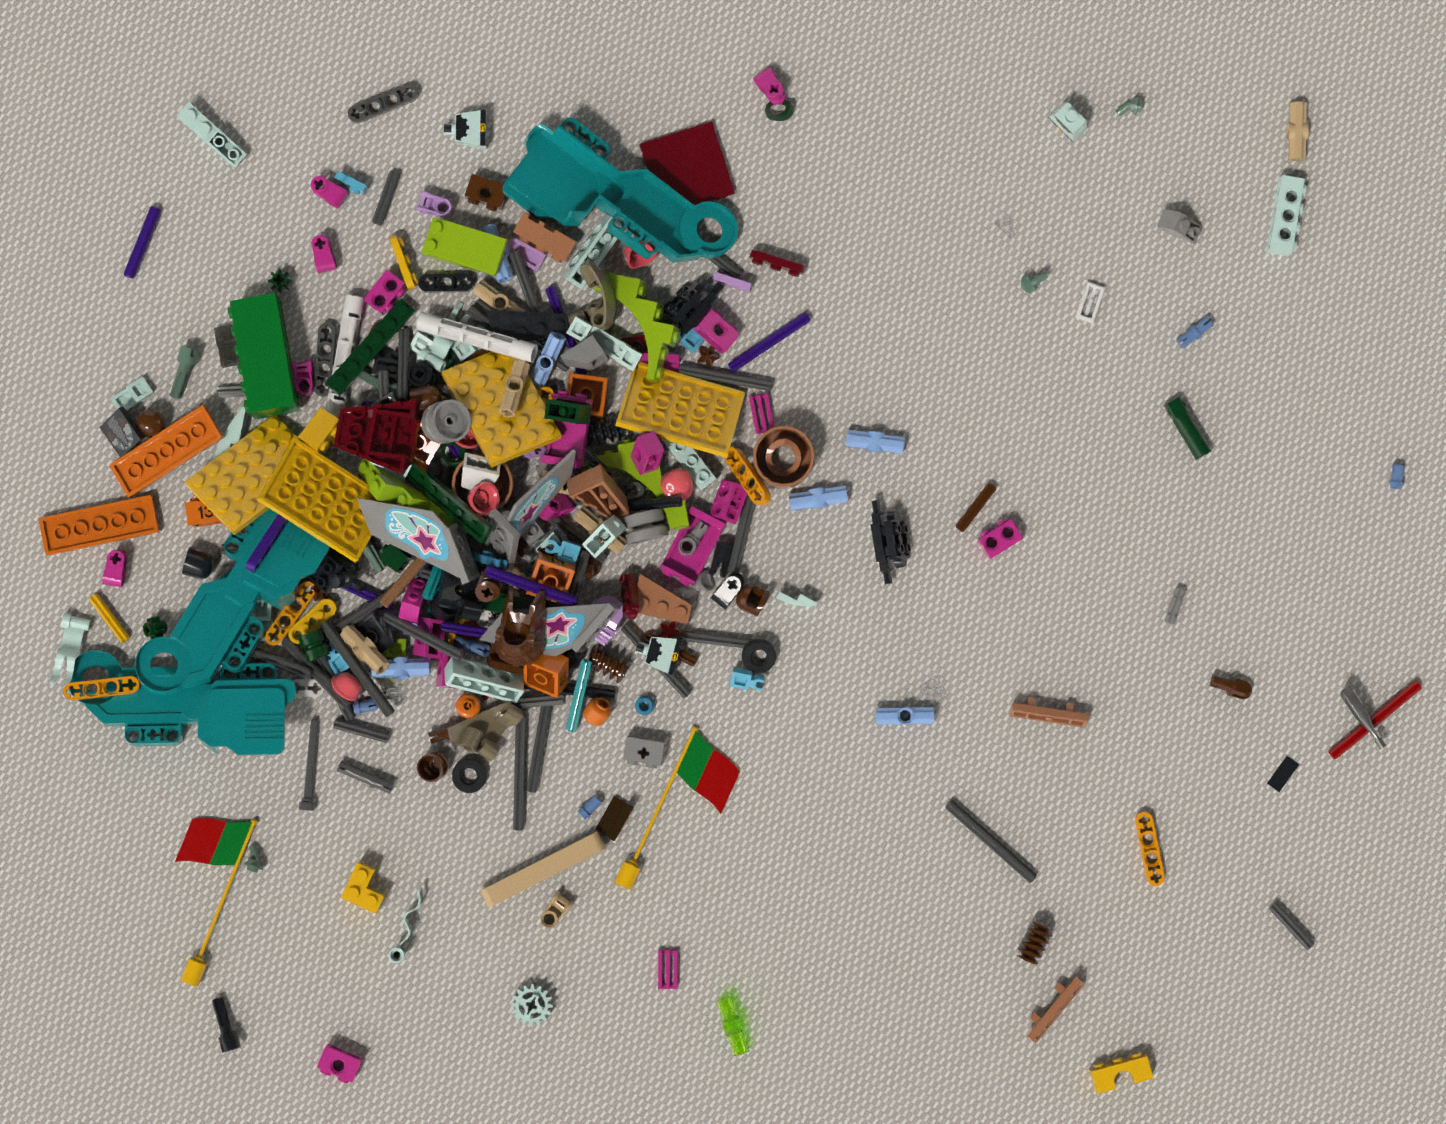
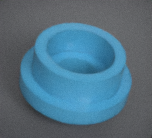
(644, 711)

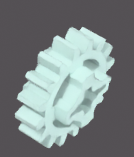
(523, 1001)

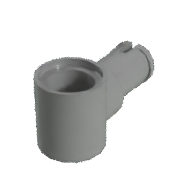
(693, 538)

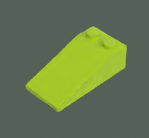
(464, 247)

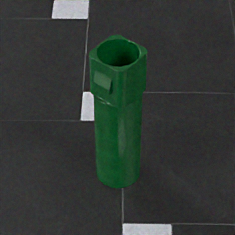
(1187, 428)

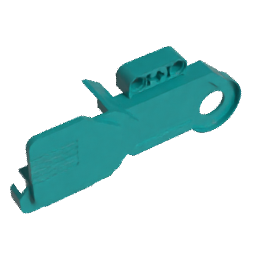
(568, 178)
(221, 610)
(229, 713)

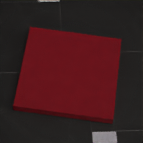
(690, 163)

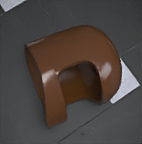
(426, 396)
(150, 422)
(752, 599)
(430, 760)

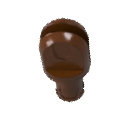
(1233, 686)
(441, 733)

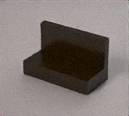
(614, 818)

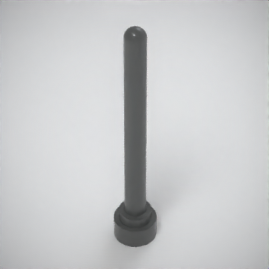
(306, 802)

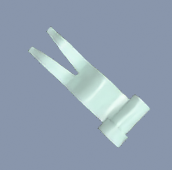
(440, 346)
(70, 644)
(391, 954)

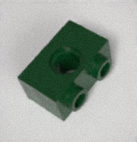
(567, 411)
(394, 558)

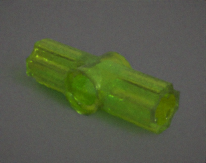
(733, 1025)

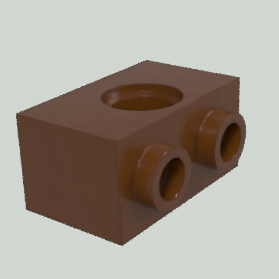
(478, 185)

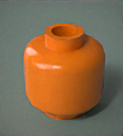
(473, 710)
(597, 711)

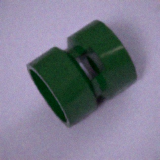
(313, 645)

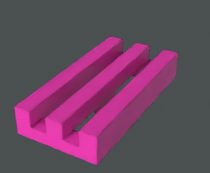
(758, 398)
(667, 952)

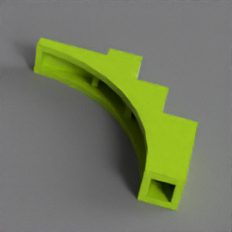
(648, 313)
(623, 463)
(392, 490)

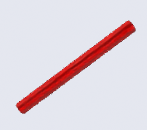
(1376, 719)

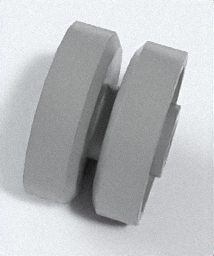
(446, 421)
(644, 525)

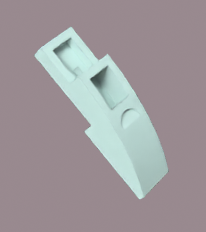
(211, 135)

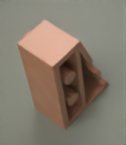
(545, 237)
(600, 492)
(661, 603)

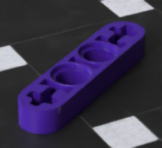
(266, 543)

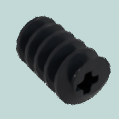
(605, 431)

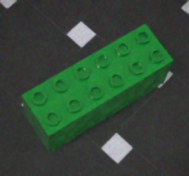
(263, 356)

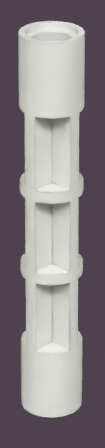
(477, 337)
(345, 346)

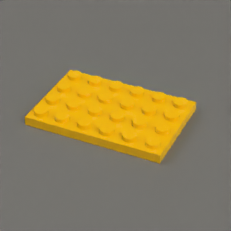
(480, 388)
(681, 410)
(238, 475)
(319, 499)

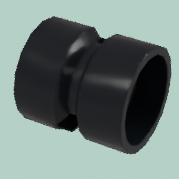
(422, 374)

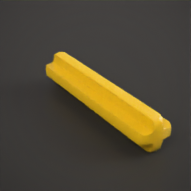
(109, 618)

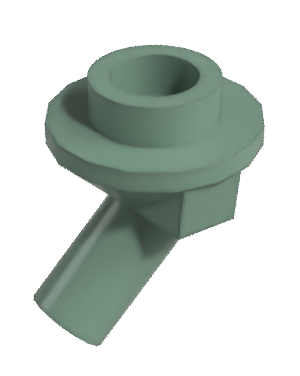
(1134, 105)
(1030, 284)
(254, 864)

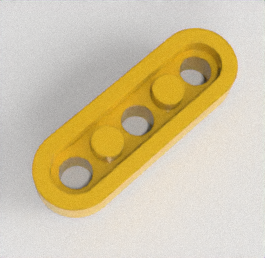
(403, 261)
(316, 612)

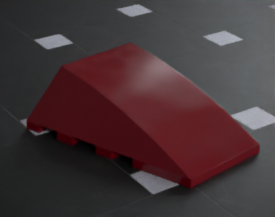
(380, 433)

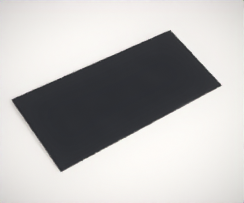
(1283, 773)

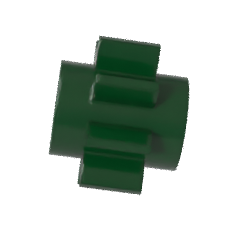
(284, 285)
(154, 627)

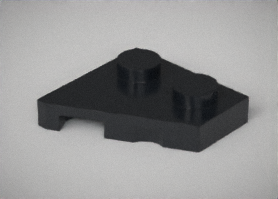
(387, 361)

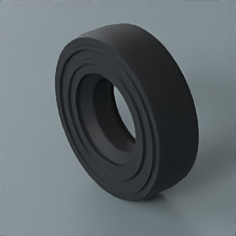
(758, 667)
(469, 787)

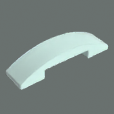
(611, 345)

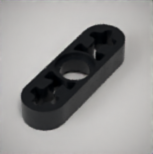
(460, 278)

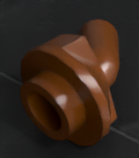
(593, 568)

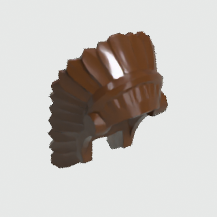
(520, 634)

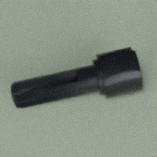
(228, 1038)

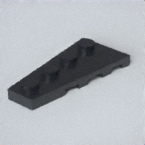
(527, 325)

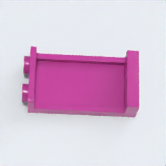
(572, 435)
(690, 567)

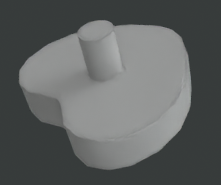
(705, 581)

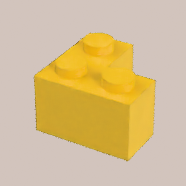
(320, 431)
(358, 890)

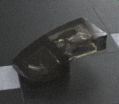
(225, 344)

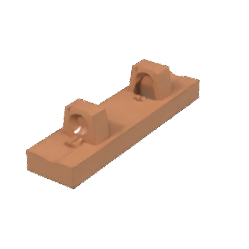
(1050, 715)
(1055, 1010)

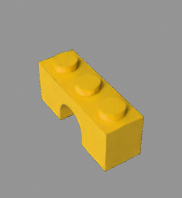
(1104, 1075)

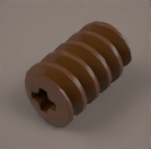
(488, 588)
(608, 664)
(1035, 943)

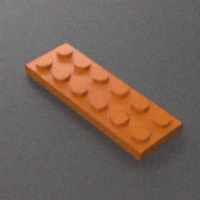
(166, 451)
(99, 525)

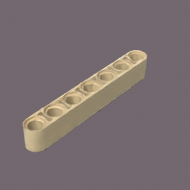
(543, 869)

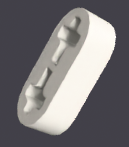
(308, 693)

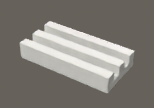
(1085, 318)

